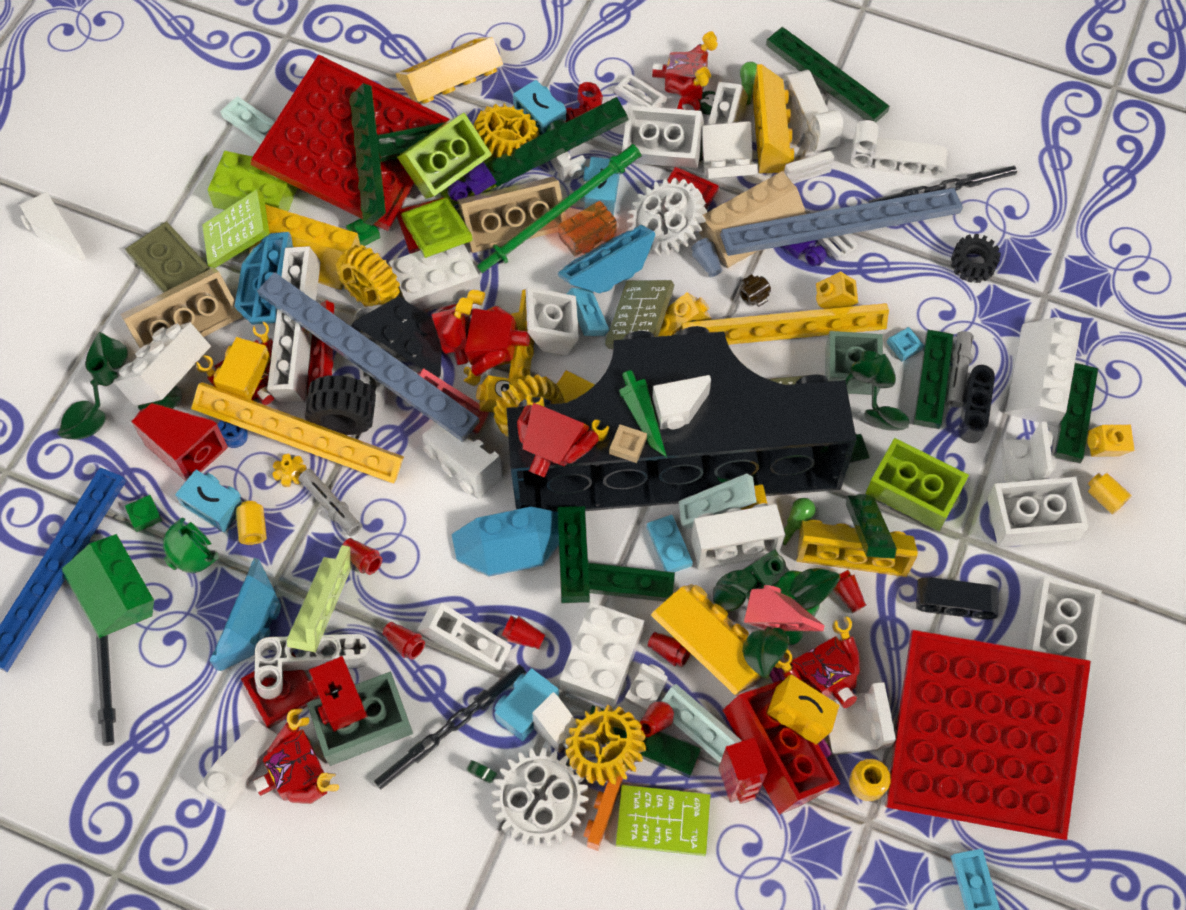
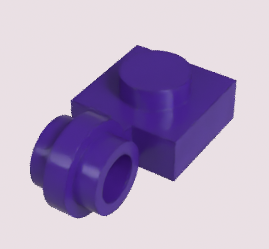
(476, 180)
(813, 254)

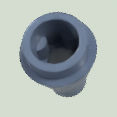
(707, 257)

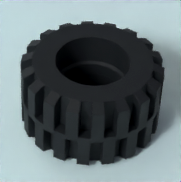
(341, 404)

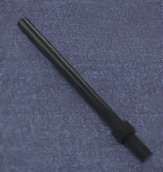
(106, 713)

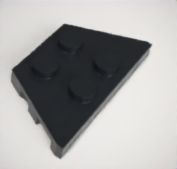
(404, 333)

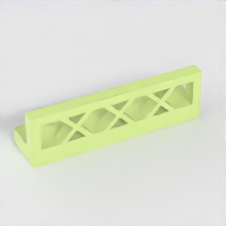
(320, 602)

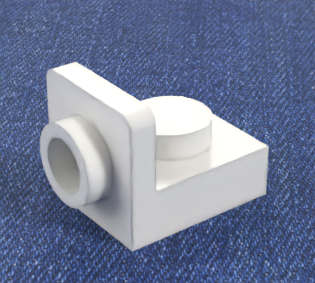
(568, 167)
(647, 686)

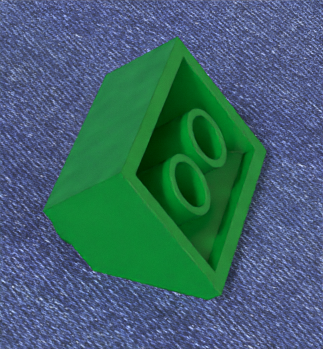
(108, 586)

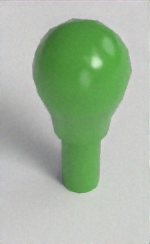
(747, 76)
(801, 510)

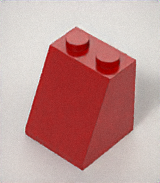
(179, 438)

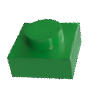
(366, 233)
(143, 513)

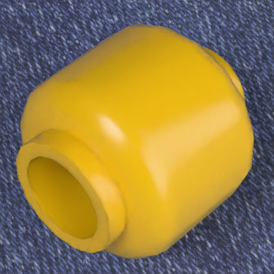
(869, 771)

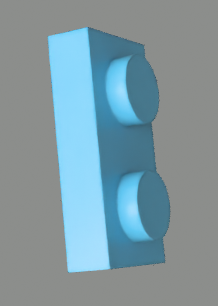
(589, 313)
(669, 544)
(974, 880)

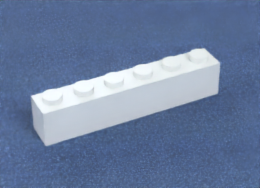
(291, 340)

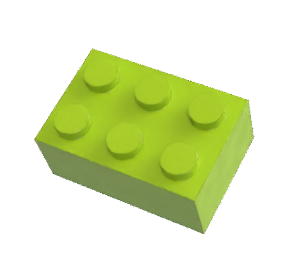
(444, 156)
(238, 178)
(916, 484)

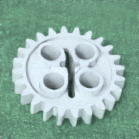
(670, 221)
(563, 811)

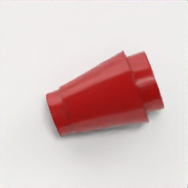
(363, 557)
(849, 592)
(522, 633)
(404, 640)
(669, 649)
(657, 718)

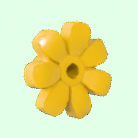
(288, 470)

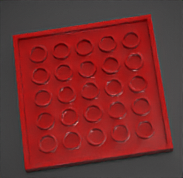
(315, 139)
(988, 734)

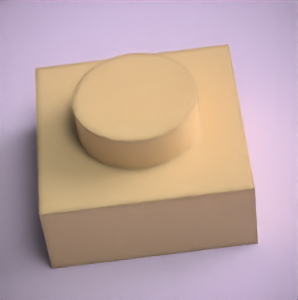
(628, 443)

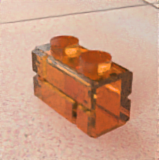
(587, 229)

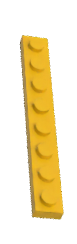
(798, 324)
(297, 432)

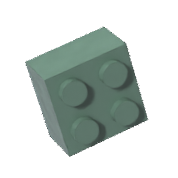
(844, 350)

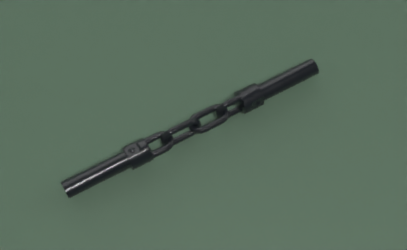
(972, 180)
(419, 751)

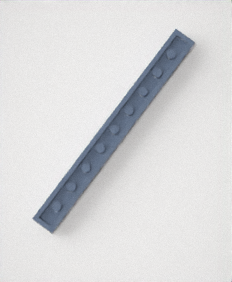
(840, 221)
(369, 357)

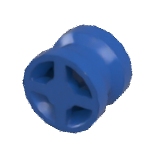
(239, 435)

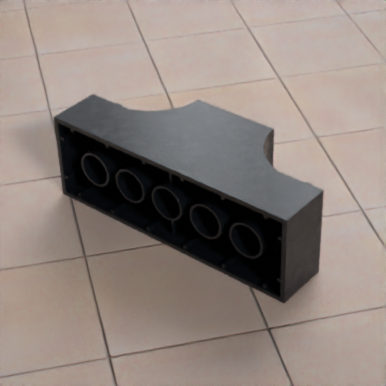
(734, 433)

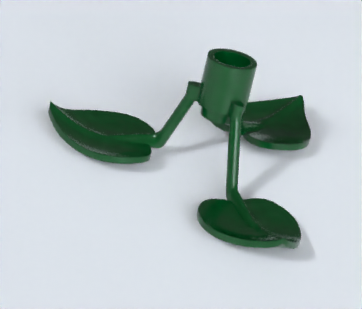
(103, 357)
(879, 372)
(766, 648)

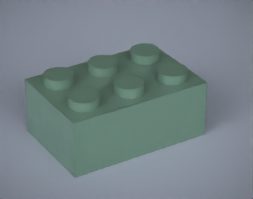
(384, 724)

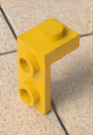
(684, 310)

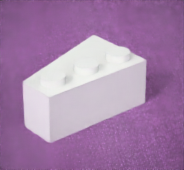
(465, 460)

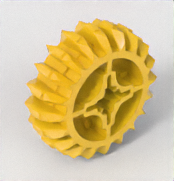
(505, 129)
(367, 276)
(536, 386)
(613, 758)

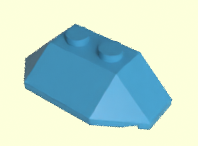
(610, 261)
(255, 270)
(507, 541)
(248, 620)

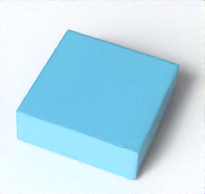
(905, 344)

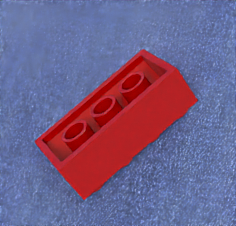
(794, 764)

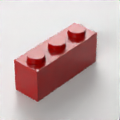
(742, 770)

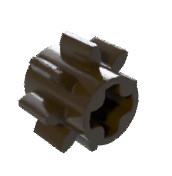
(755, 290)

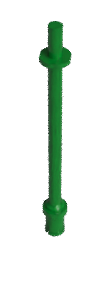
(616, 166)

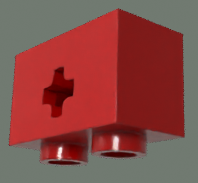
(348, 706)

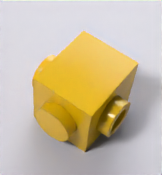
(836, 291)
(1110, 440)

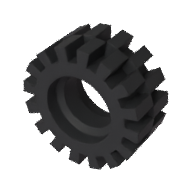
(977, 246)

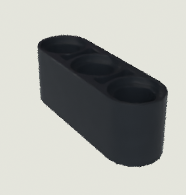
(974, 414)
(957, 598)

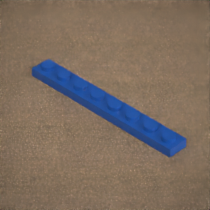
(48, 575)

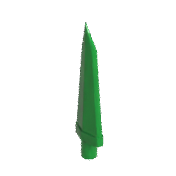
(639, 403)

